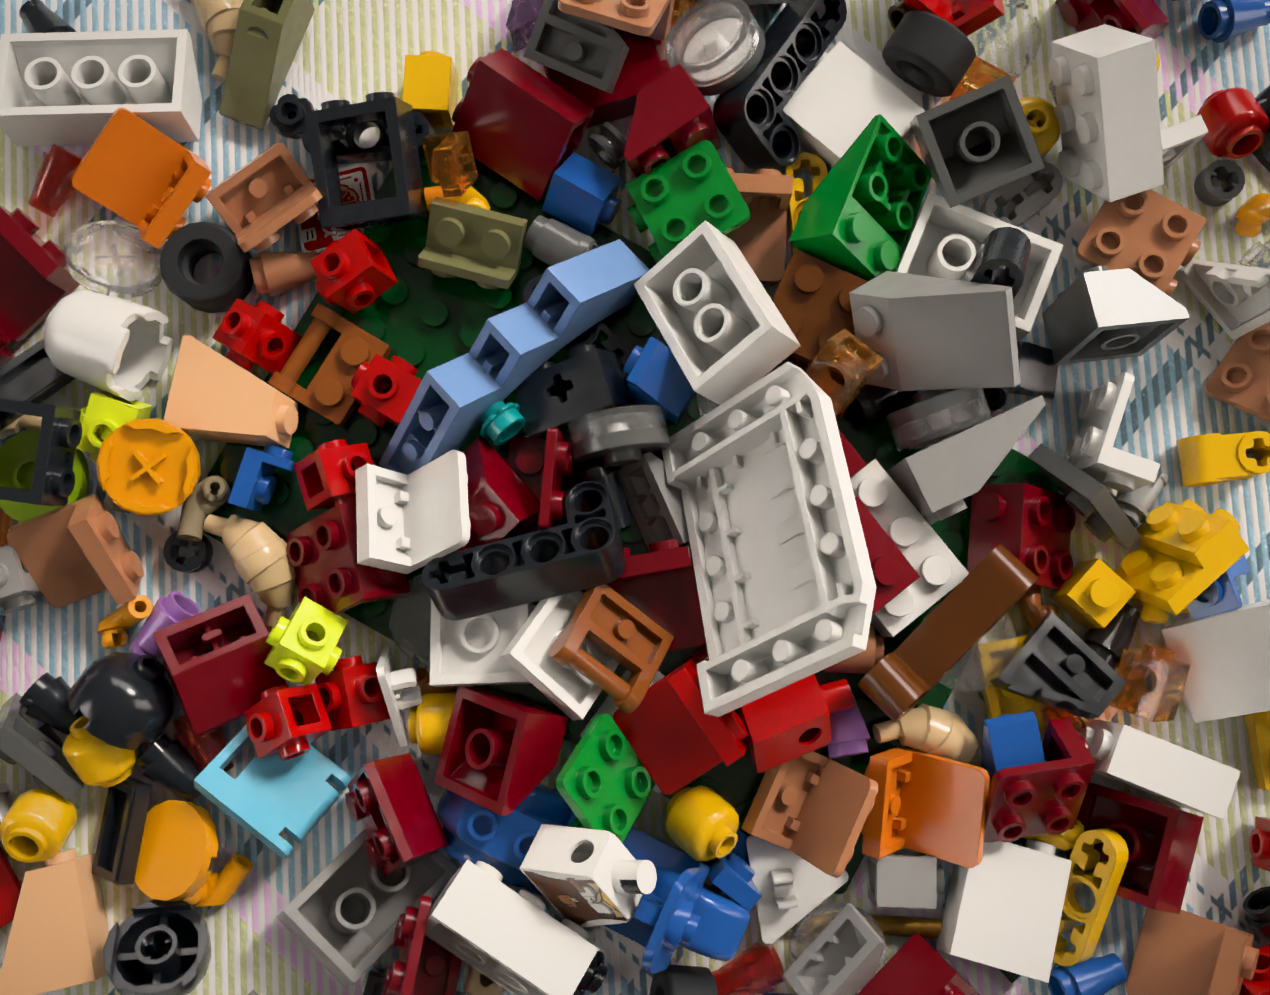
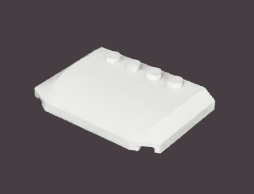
(772, 539)

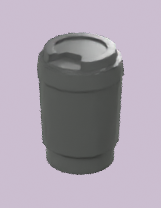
(555, 241)

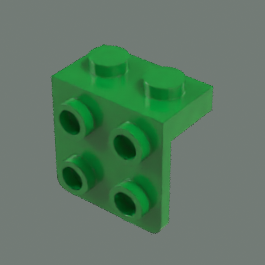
(684, 195)
(604, 780)

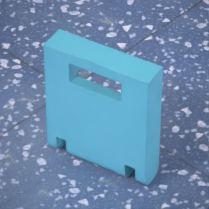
(273, 792)

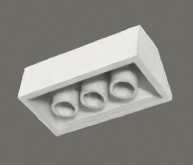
(72, 82)

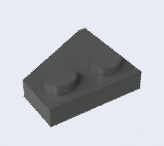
(577, 47)
(1086, 497)
(36, 751)

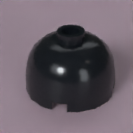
(124, 699)
(158, 950)

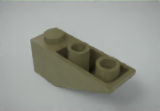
(261, 57)

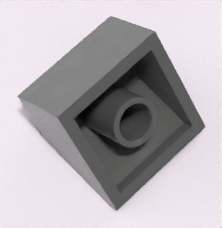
(977, 142)
(1109, 317)

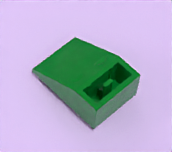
(865, 204)

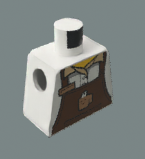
(587, 874)

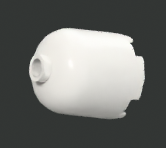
(107, 342)

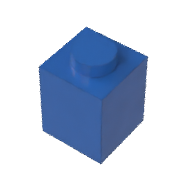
(583, 194)

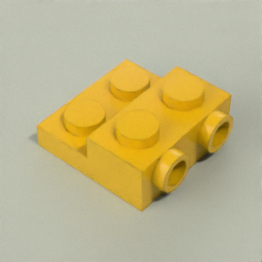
(1181, 554)

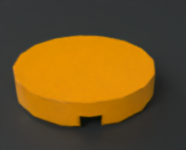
(148, 466)
(176, 850)

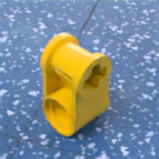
(1222, 458)

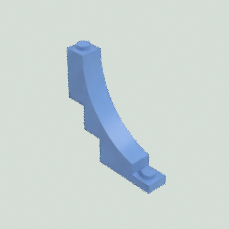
(509, 350)

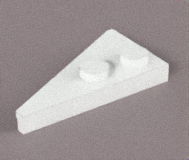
(1231, 293)

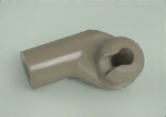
(206, 499)

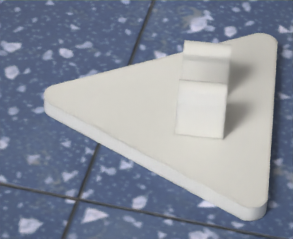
(396, 699)
(787, 887)

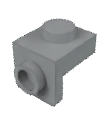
(16, 586)

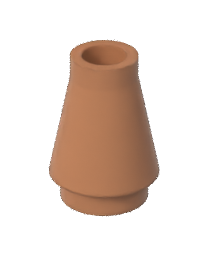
(281, 271)

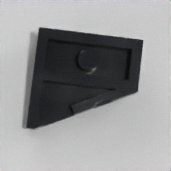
(1060, 671)

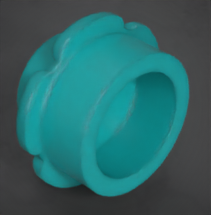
(501, 422)

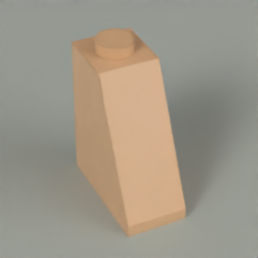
(225, 402)
(56, 928)

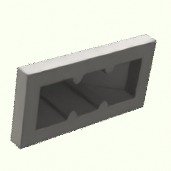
(653, 502)
(839, 958)

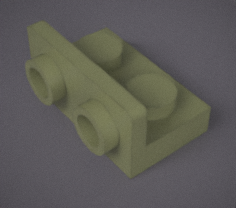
(473, 244)

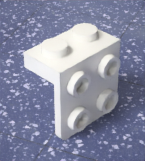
(1093, 446)
(412, 516)

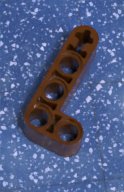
(948, 633)

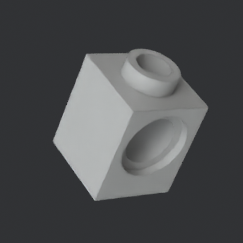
(905, 880)

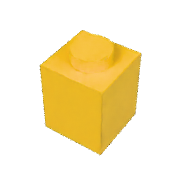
(431, 87)
(1093, 594)

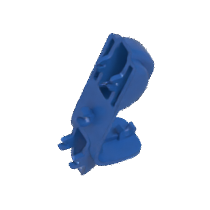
(675, 913)

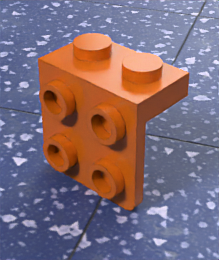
(142, 176)
(926, 807)

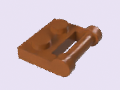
(331, 386)
(621, 633)

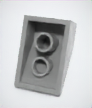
(937, 332)
(959, 466)
(353, 910)

